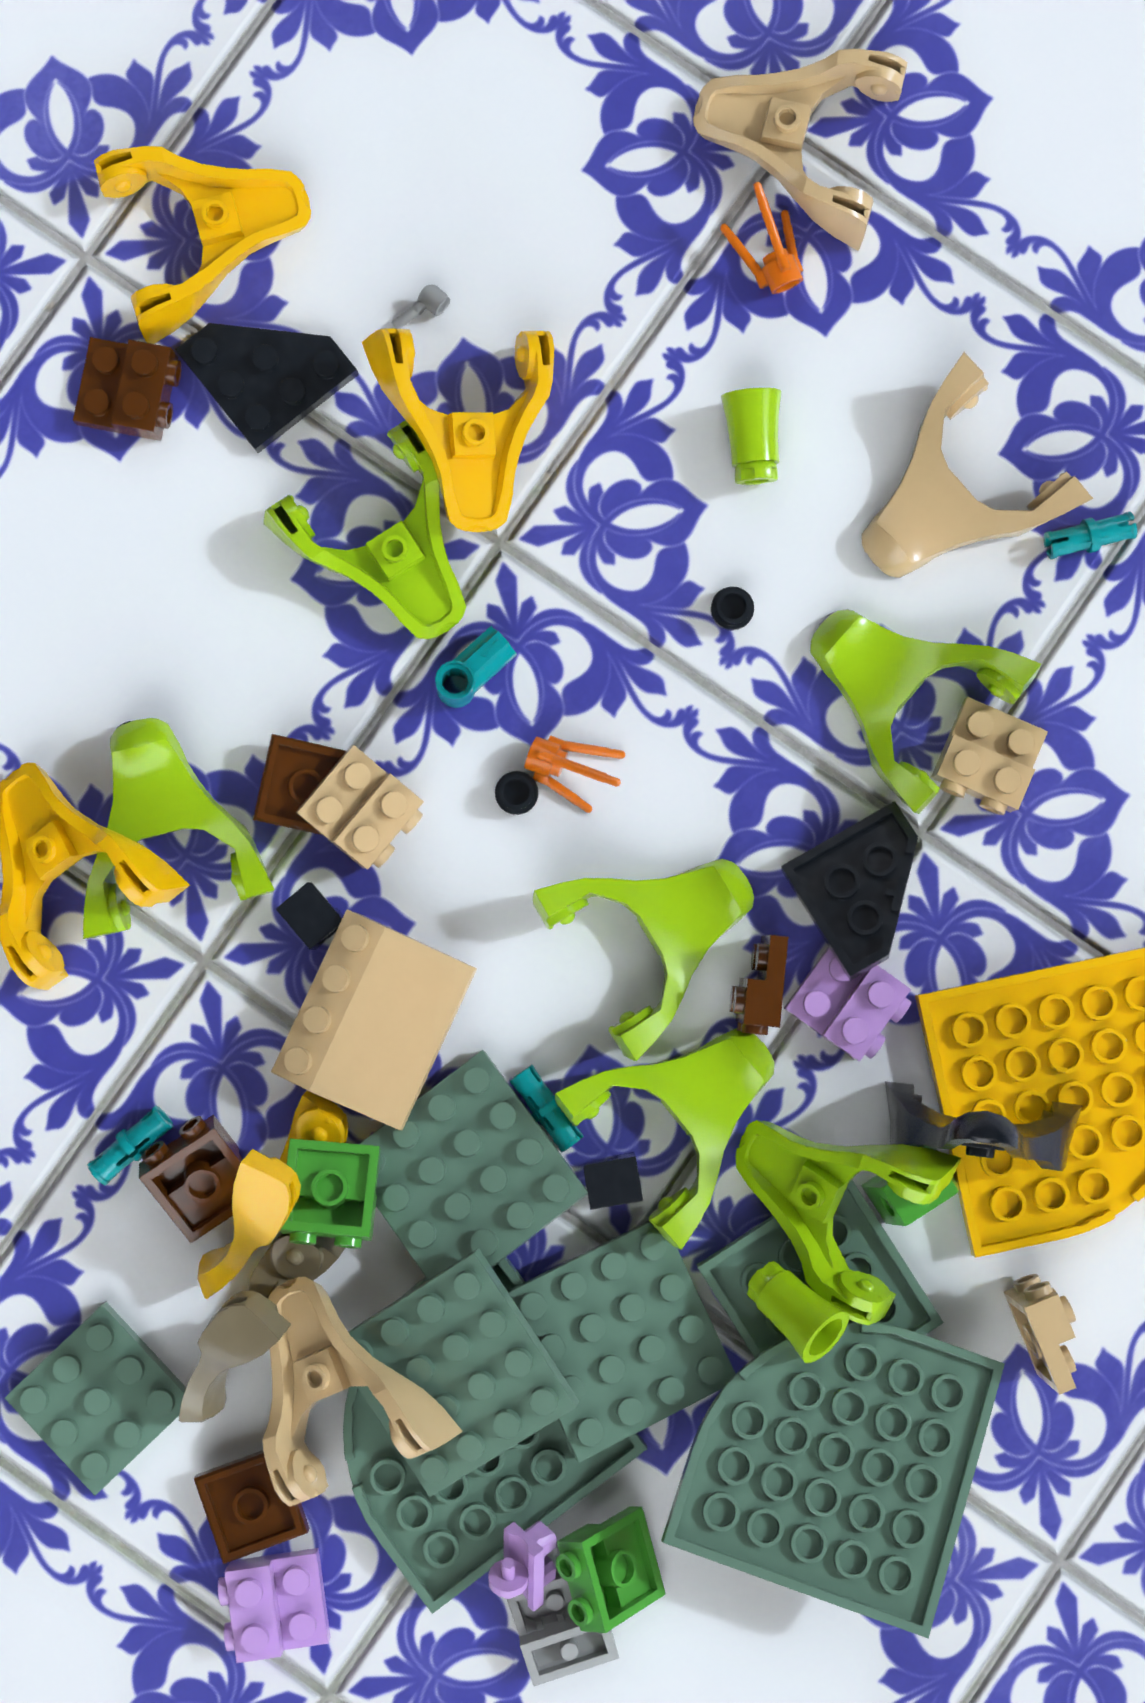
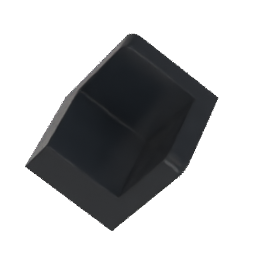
(311, 916)
(613, 1181)

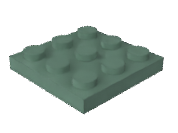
(99, 1398)

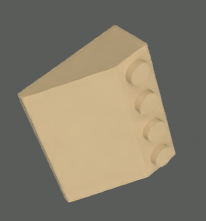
(374, 1020)

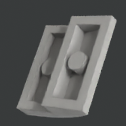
(552, 1641)

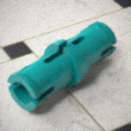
(1090, 535)
(544, 1108)
(130, 1145)

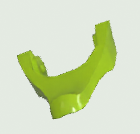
(400, 565)
(883, 671)
(157, 796)
(680, 919)
(705, 1097)
(803, 1188)

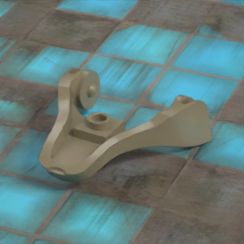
(250, 1322)

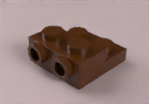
(127, 388)
(760, 999)
(193, 1176)

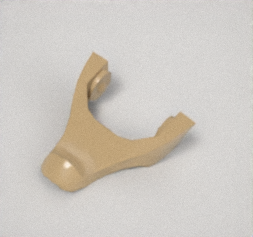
(770, 118)
(935, 510)
(322, 1359)

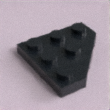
(266, 376)
(857, 887)

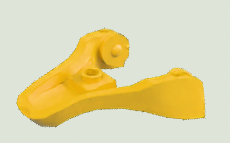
(233, 213)
(469, 450)
(41, 841)
(267, 1192)

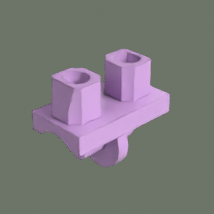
(525, 1564)

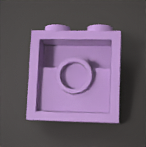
(846, 1010)
(274, 1604)

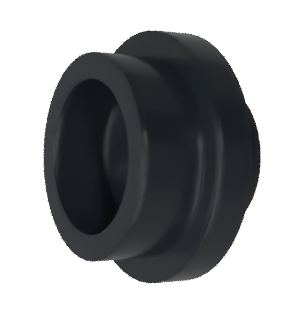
(732, 608)
(516, 792)

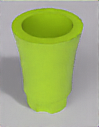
(753, 433)
(797, 1311)

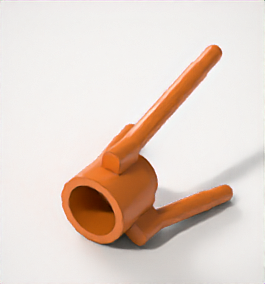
(782, 265)
(548, 759)

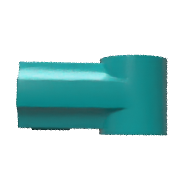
(476, 665)

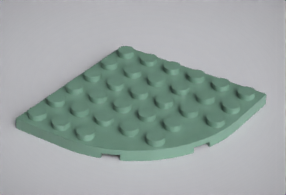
(841, 1470)
(459, 1532)

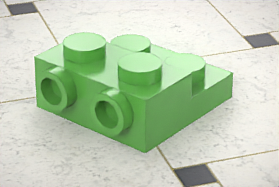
(334, 1192)
(610, 1570)

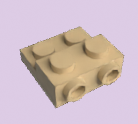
(989, 757)
(361, 808)
(1044, 1324)

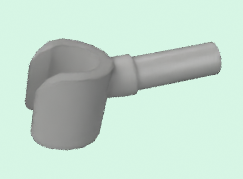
(431, 298)

